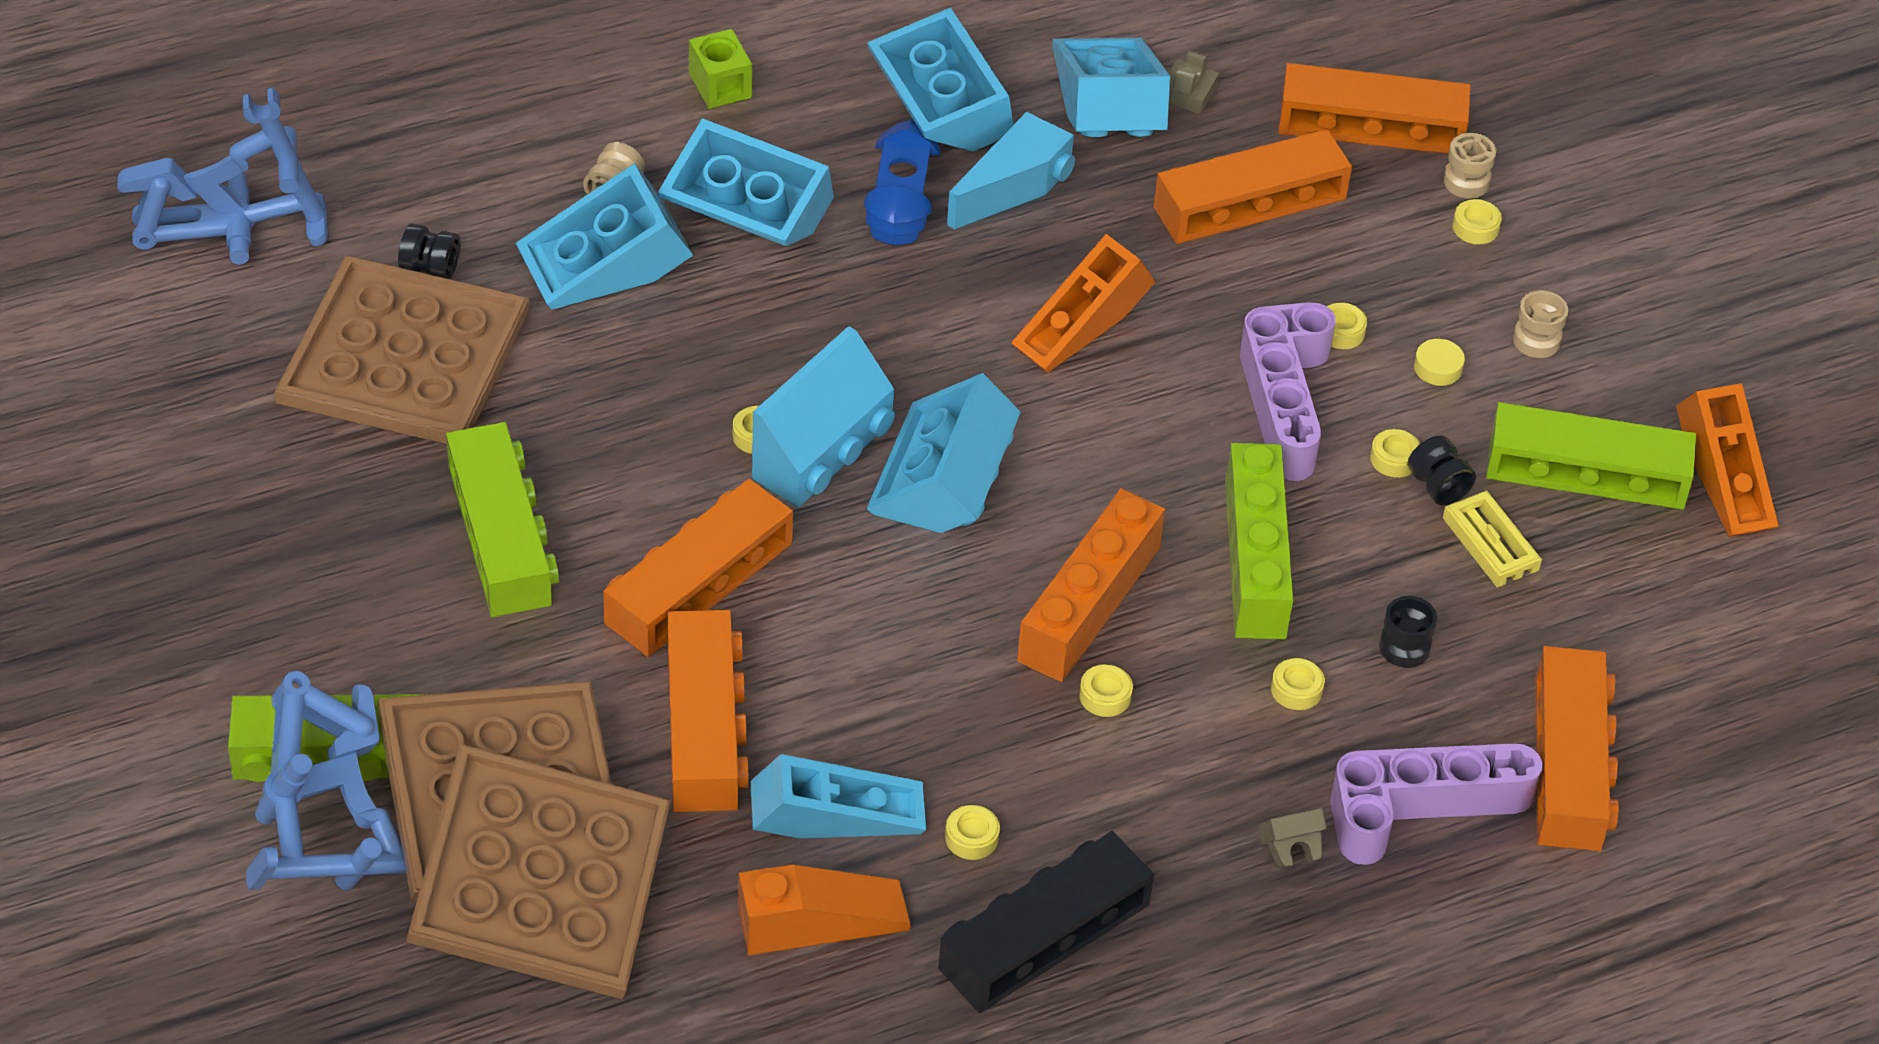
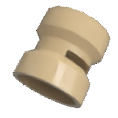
(612, 161)
(1469, 165)
(1537, 331)

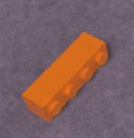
(1373, 108)
(1252, 186)
(698, 565)
(1090, 585)
(703, 711)
(1574, 749)

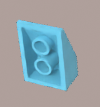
(1112, 85)
(605, 243)

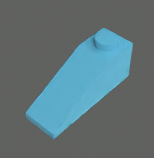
(1013, 172)
(832, 800)

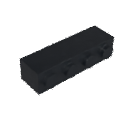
(1045, 921)

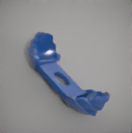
(897, 204)

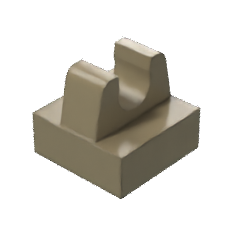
(1192, 83)
(1292, 829)

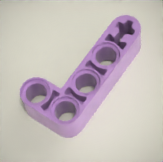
(1272, 353)
(1426, 783)

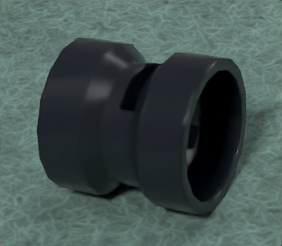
(429, 251)
(1438, 466)
(1408, 631)

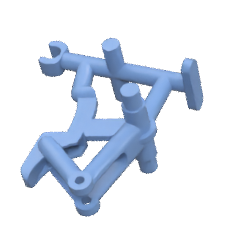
(229, 208)
(295, 778)

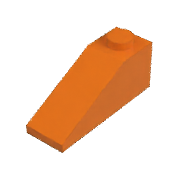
(1085, 305)
(1729, 458)
(815, 907)

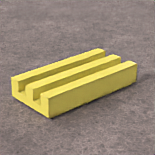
(1484, 541)

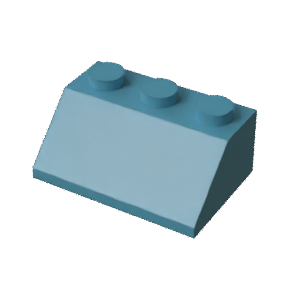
(944, 82)
(749, 184)
(821, 419)
(946, 457)

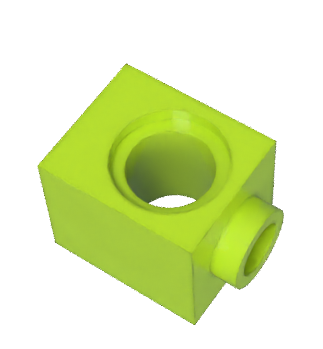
(720, 68)

